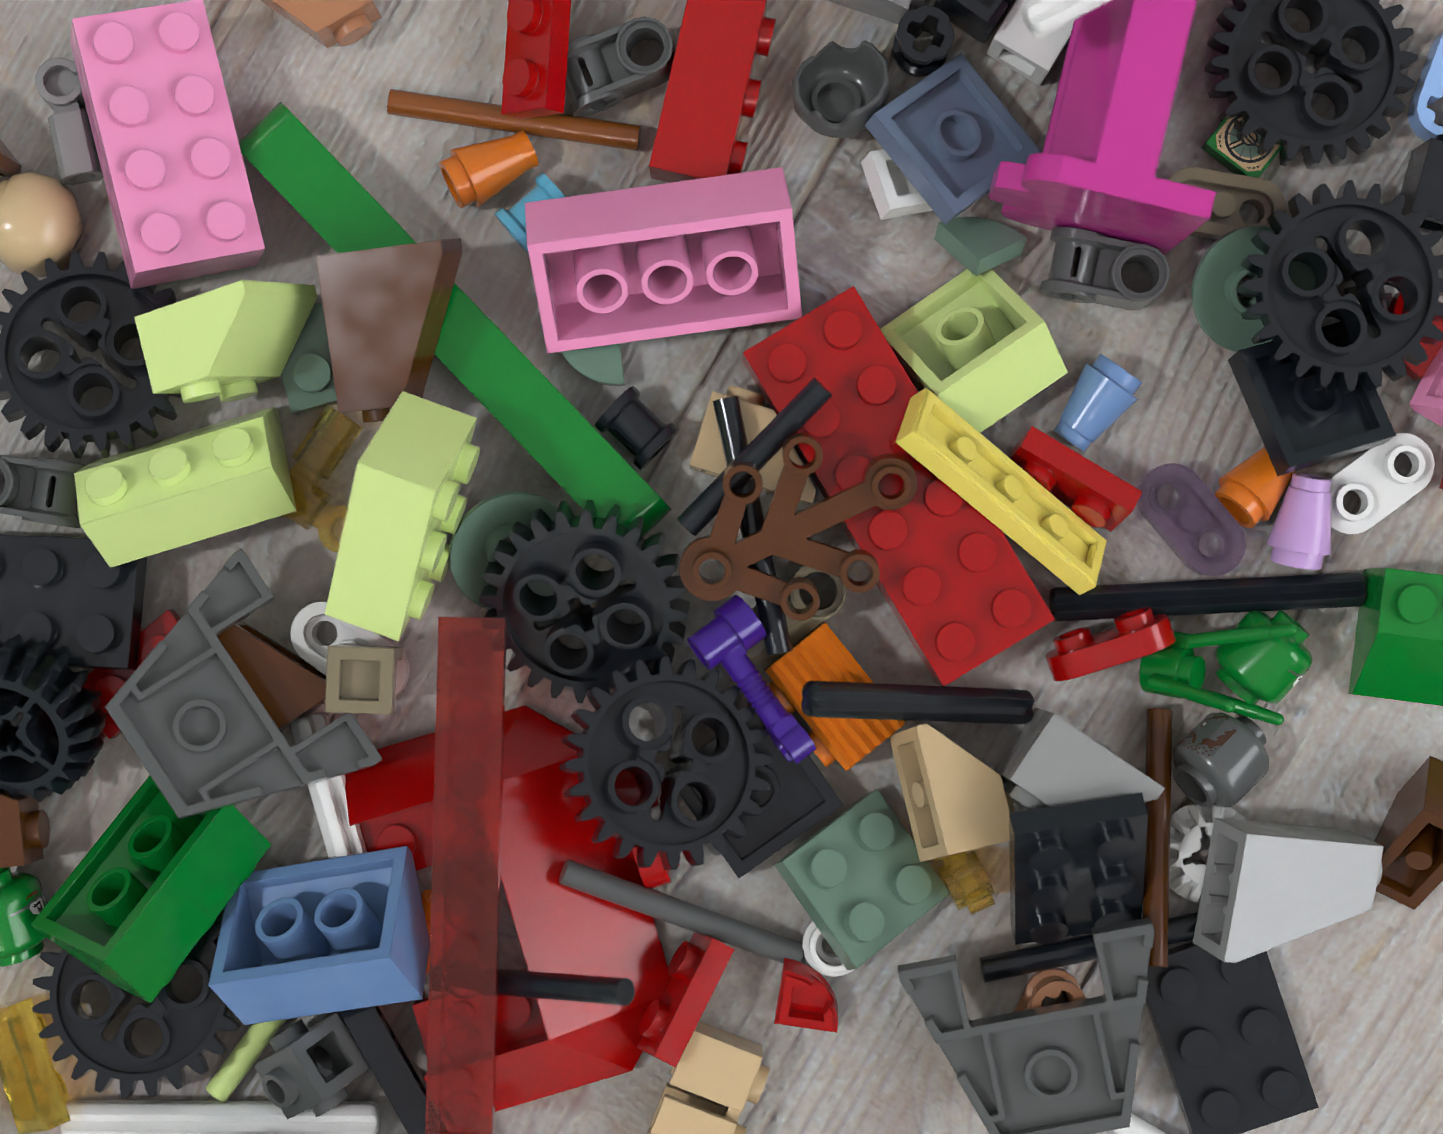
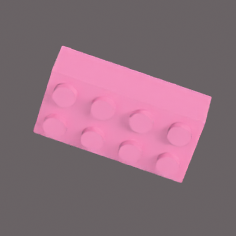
(166, 142)
(664, 260)

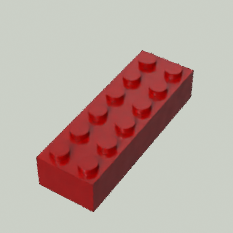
(937, 557)

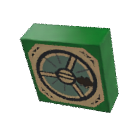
(1237, 154)

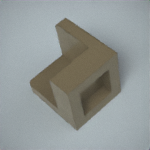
(361, 679)

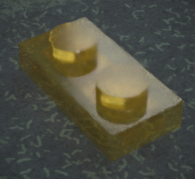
(27, 1072)

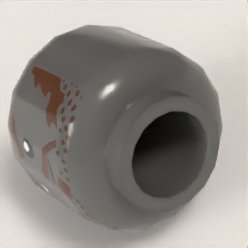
(1220, 760)

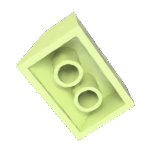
(186, 488)

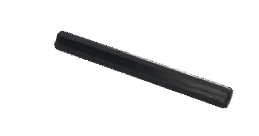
(1211, 596)

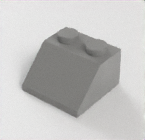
(1061, 765)

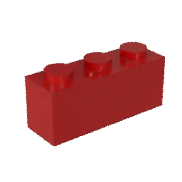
(711, 89)

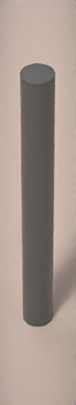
(679, 912)

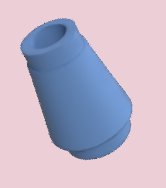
(1096, 402)

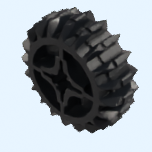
(59, 725)

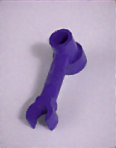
(727, 642)

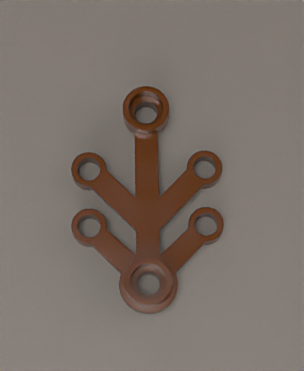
(788, 532)

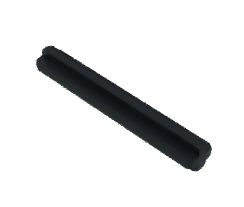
(916, 702)

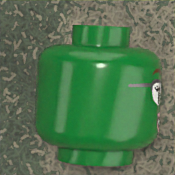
(1264, 667)
(19, 906)

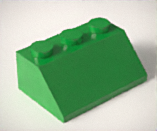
(1400, 637)
(150, 890)

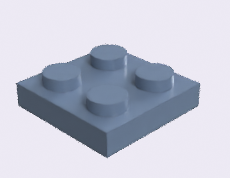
(950, 137)

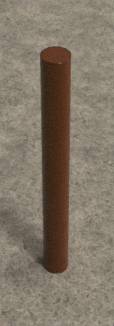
(1158, 832)

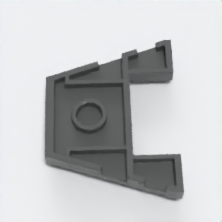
(204, 725)
(1052, 1064)

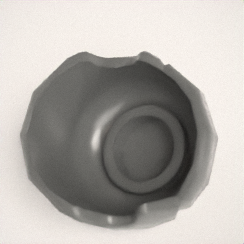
(841, 89)

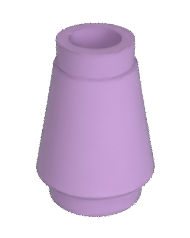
(1303, 523)

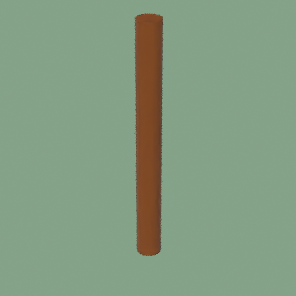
(490, 117)

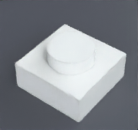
(890, 187)

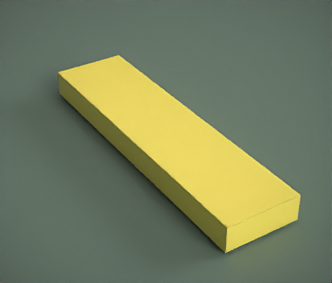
(1001, 491)

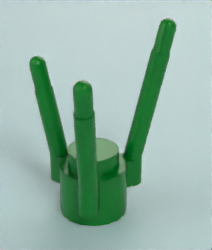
(1181, 674)

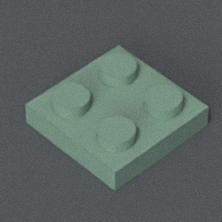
(861, 879)

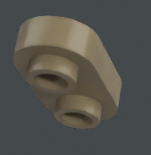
(1231, 192)

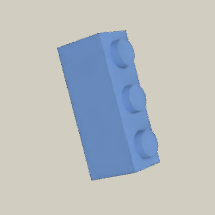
(323, 938)

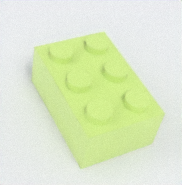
(401, 516)

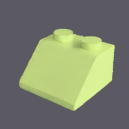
(224, 339)
(976, 348)

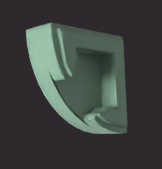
(980, 242)
(598, 364)

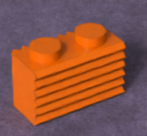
(825, 658)

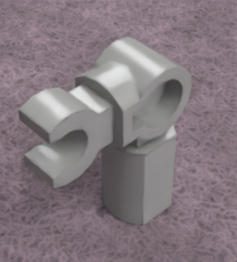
(69, 125)

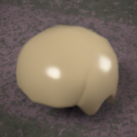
(37, 222)

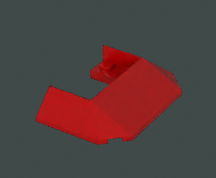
(540, 1042)

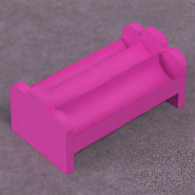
(1111, 133)

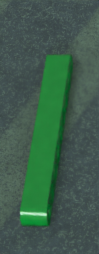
(468, 339)

